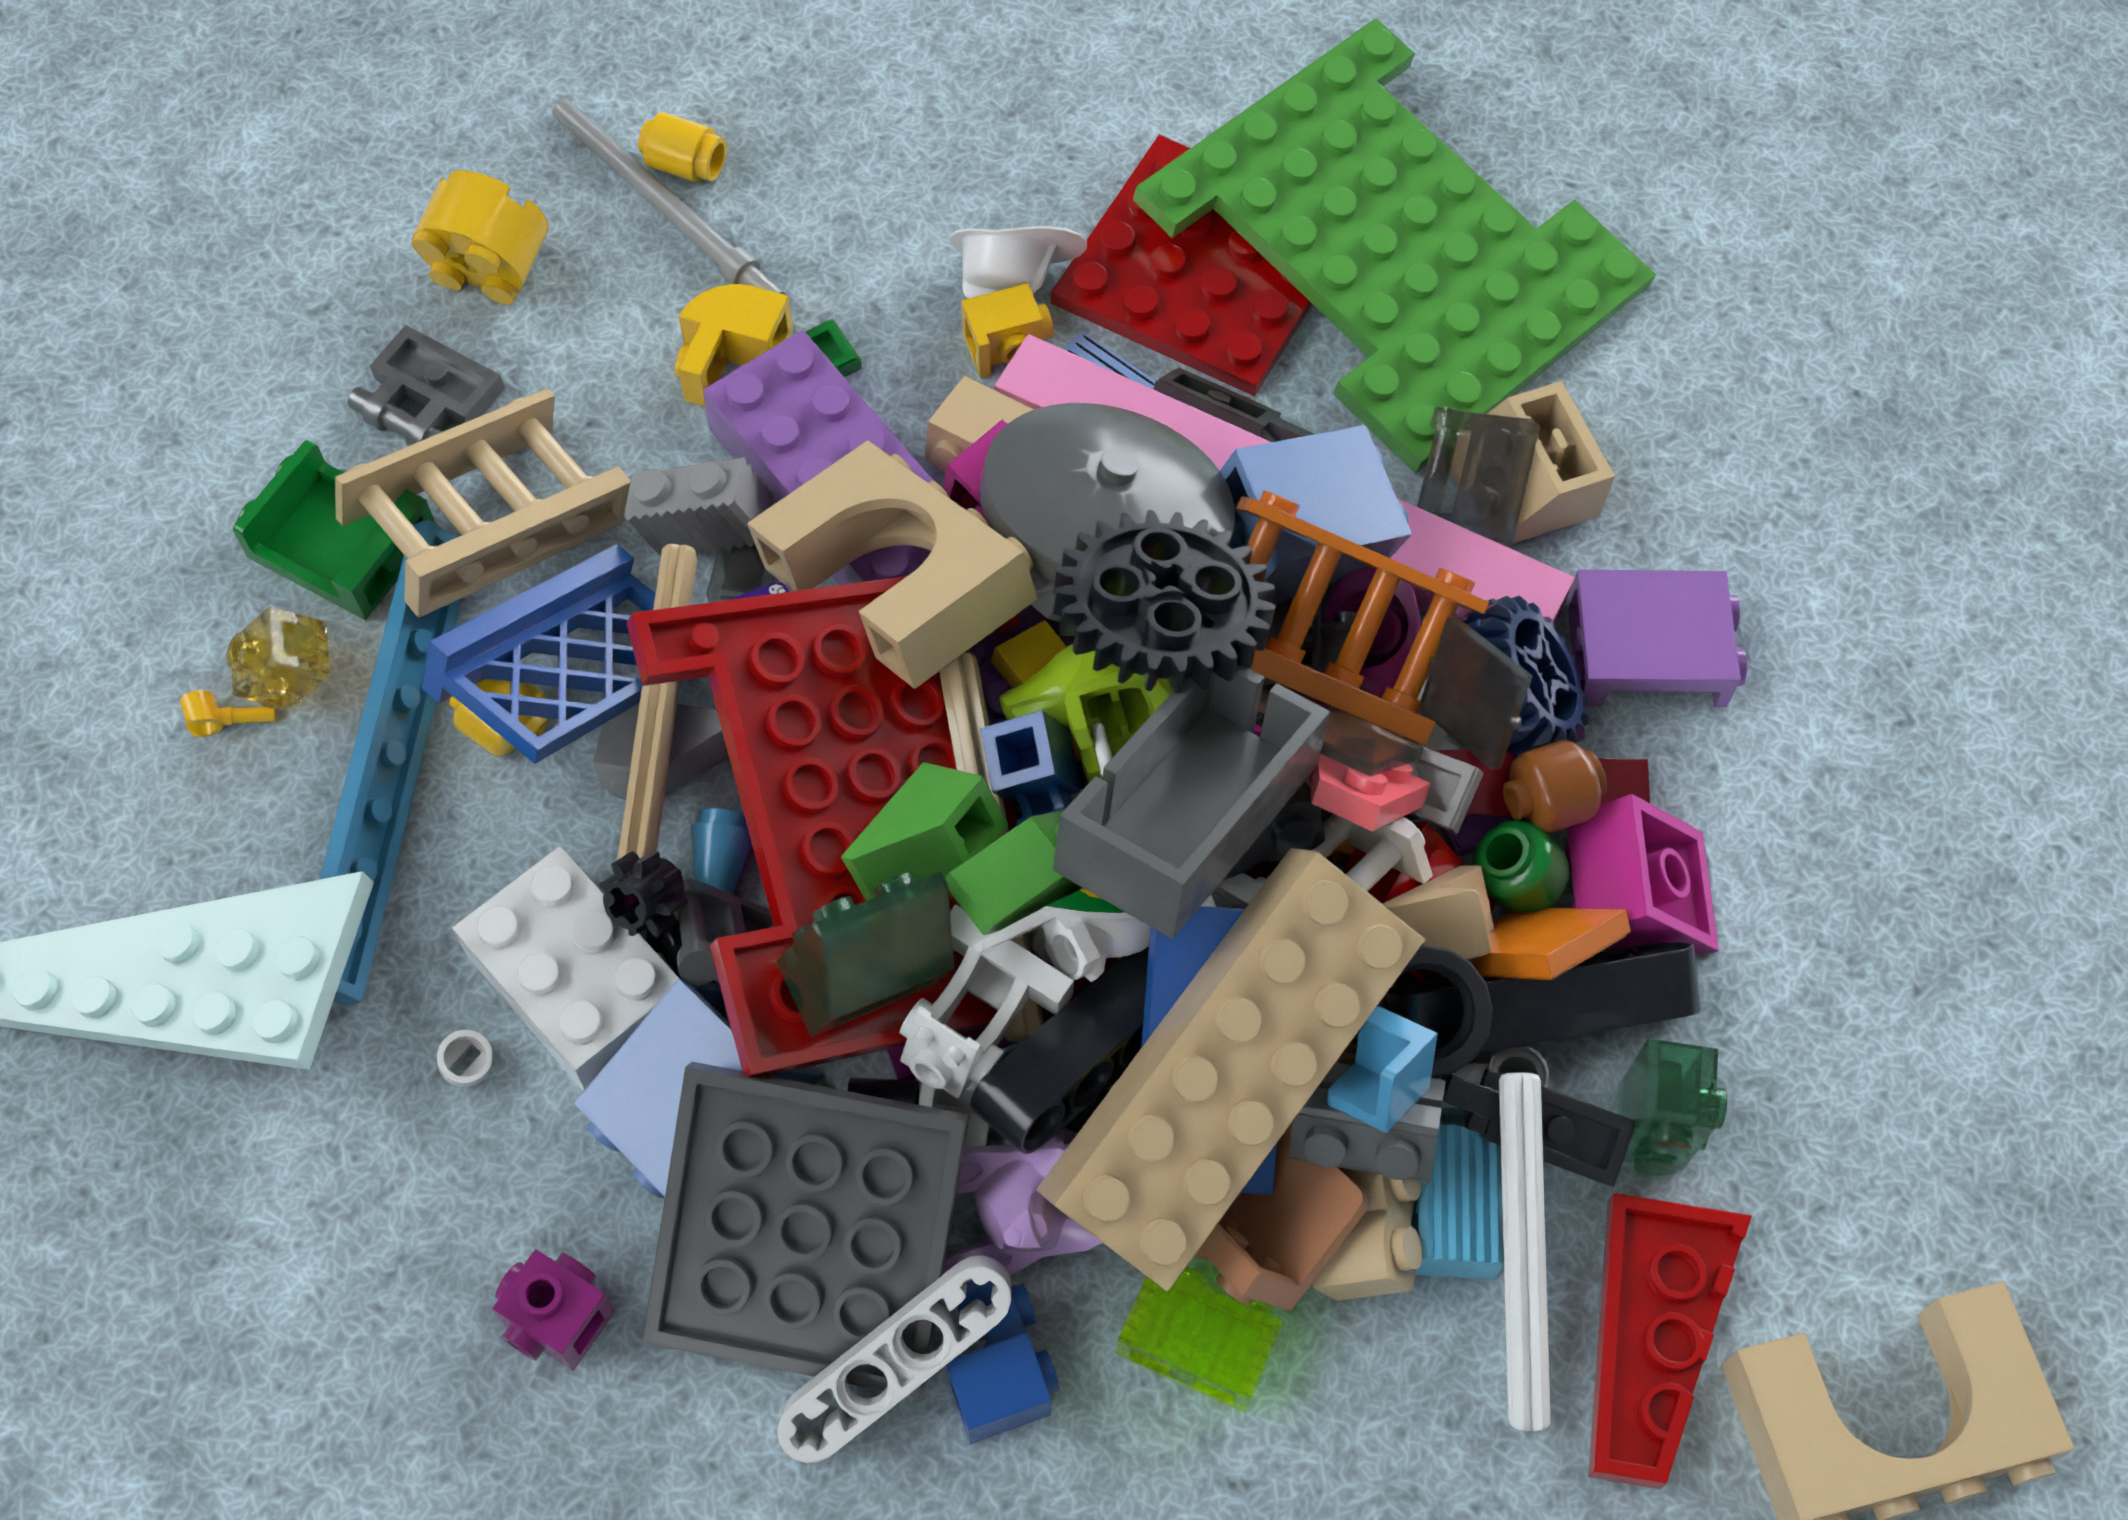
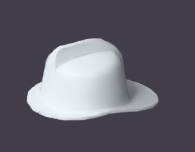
(1012, 256)

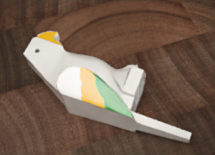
(1081, 933)

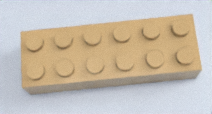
(1231, 1065)

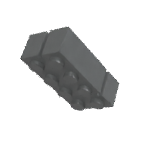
(1188, 797)

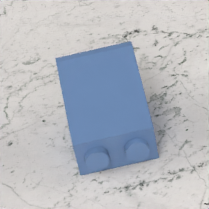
(1339, 488)
(640, 1088)

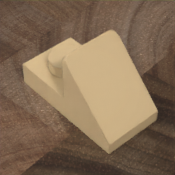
(1449, 911)

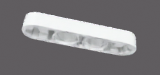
(888, 1352)

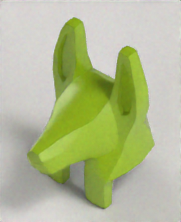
(1081, 697)

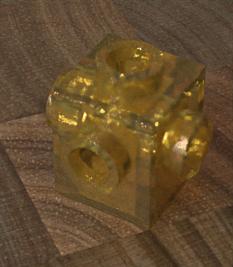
(279, 658)

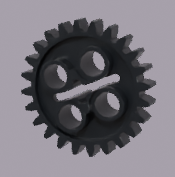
(1163, 601)

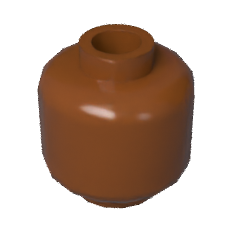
(1555, 786)

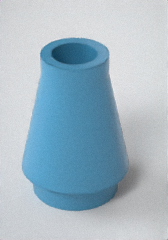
(720, 847)

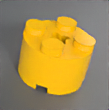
(479, 235)

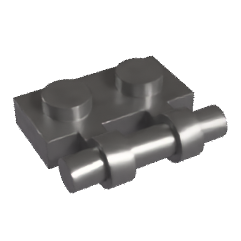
(431, 375)

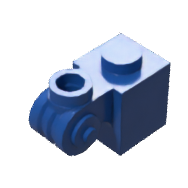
(1032, 763)
(1005, 1379)

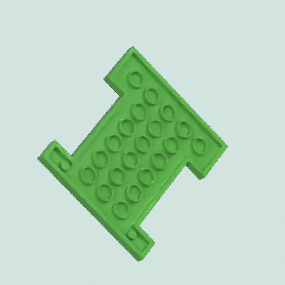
(1398, 242)

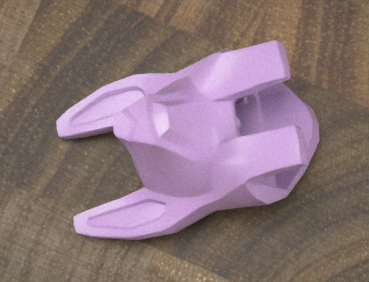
(1016, 1217)

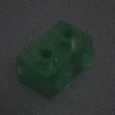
(1673, 1103)

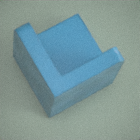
(1388, 1071)

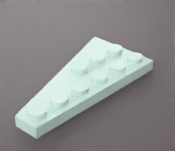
(202, 978)

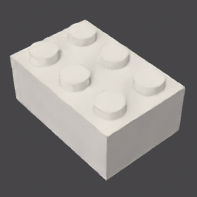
(565, 964)

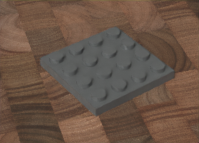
(799, 1220)

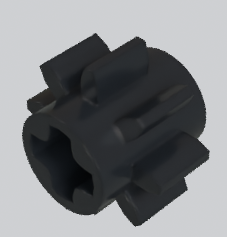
(643, 893)

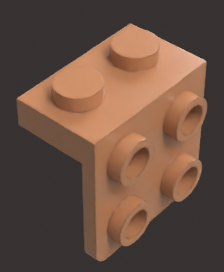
(1281, 1241)

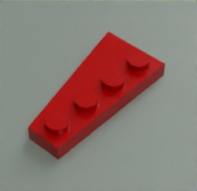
(1657, 1319)

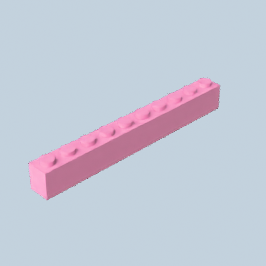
(1051, 376)

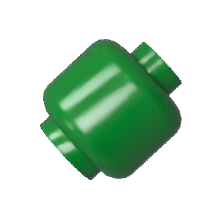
(1522, 866)

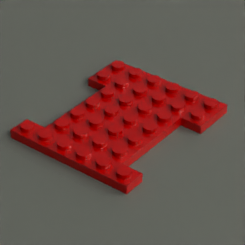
(815, 753)

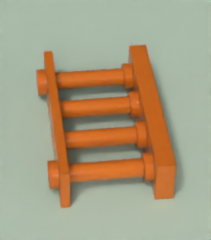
(1341, 681)

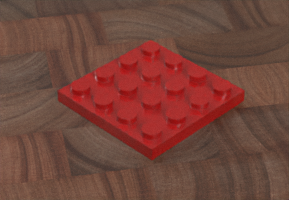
(1186, 296)

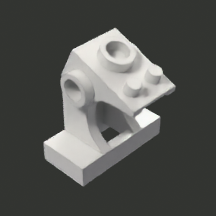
(999, 977)

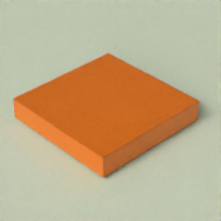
(1549, 941)

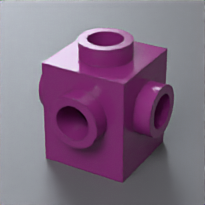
(551, 1308)

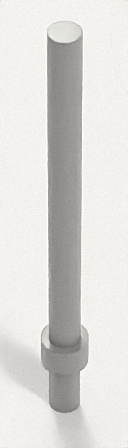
(734, 263)

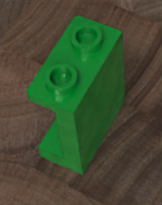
(298, 536)

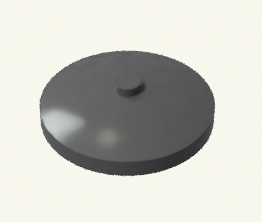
(1089, 463)

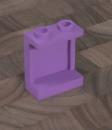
(1655, 633)

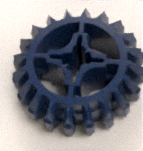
(1555, 696)

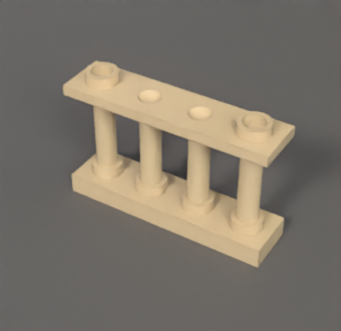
(485, 549)

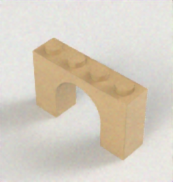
(876, 502)
(1997, 1424)

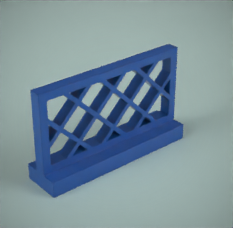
(539, 623)

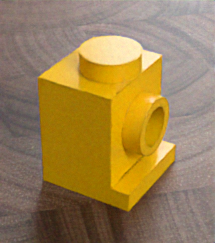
(999, 323)

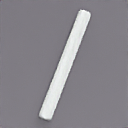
(1524, 1251)

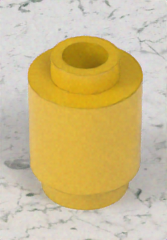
(682, 148)

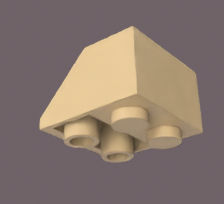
(1567, 470)

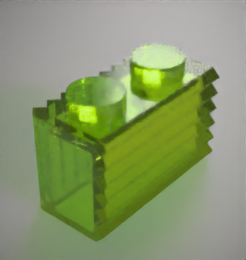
(1200, 1338)

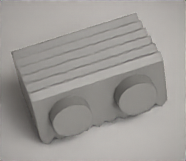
(697, 505)

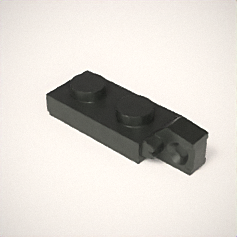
(1227, 406)

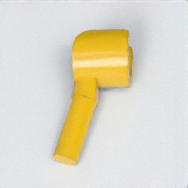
(206, 718)

